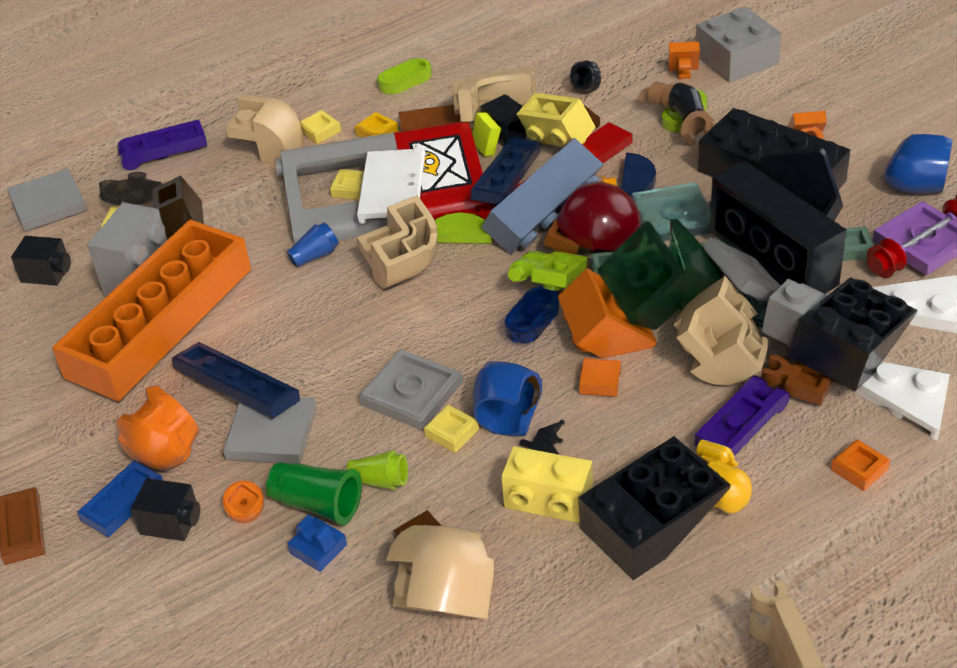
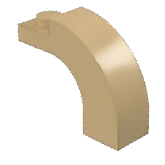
(483, 87)

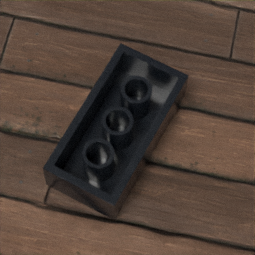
(748, 136)
(776, 228)

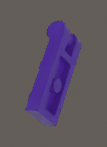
(161, 143)
(744, 415)

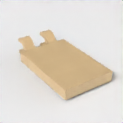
(786, 635)

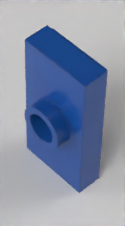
(113, 503)

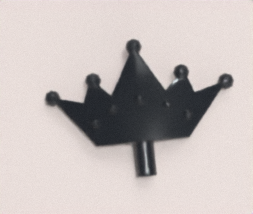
(545, 439)

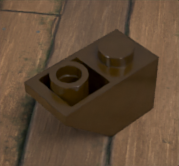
(177, 204)

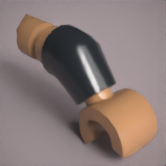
(685, 102)

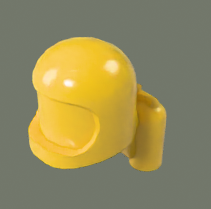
(723, 462)

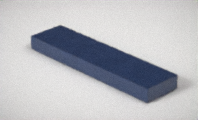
(506, 170)
(236, 379)

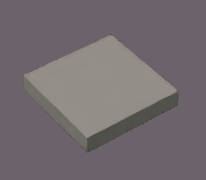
(46, 199)
(742, 270)
(411, 389)
(270, 439)

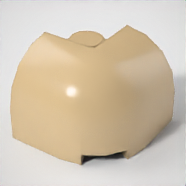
(268, 123)
(403, 245)
(721, 335)
(442, 571)

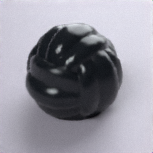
(585, 76)

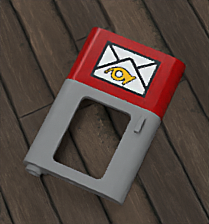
(446, 186)

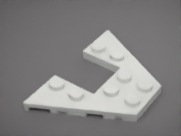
(911, 390)

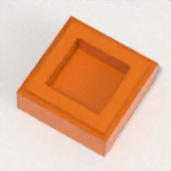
(600, 377)
(860, 464)

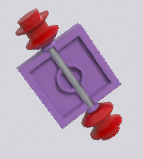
(915, 237)

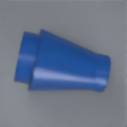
(313, 244)

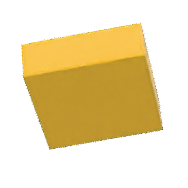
(375, 125)

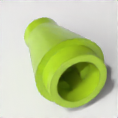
(382, 470)

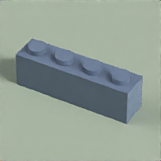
(541, 197)

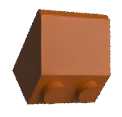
(599, 321)

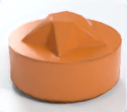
(243, 501)

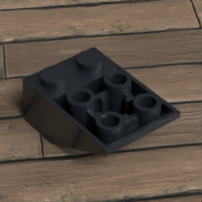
(850, 332)
(650, 506)

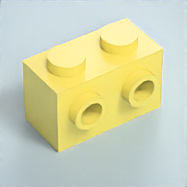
(555, 119)
(545, 483)

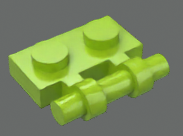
(552, 270)

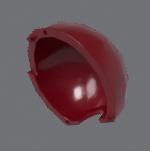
(599, 216)

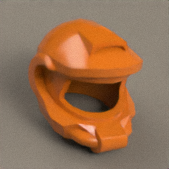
(158, 432)

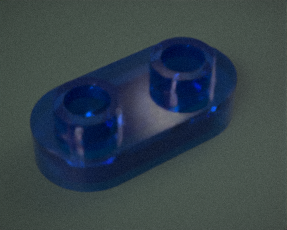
(532, 315)

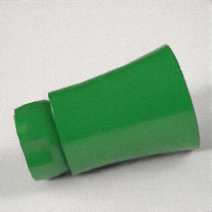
(318, 490)

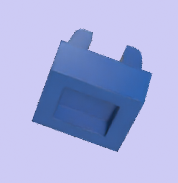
(316, 543)

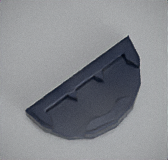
(638, 174)

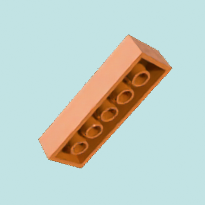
(152, 310)

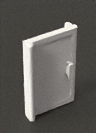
(389, 180)

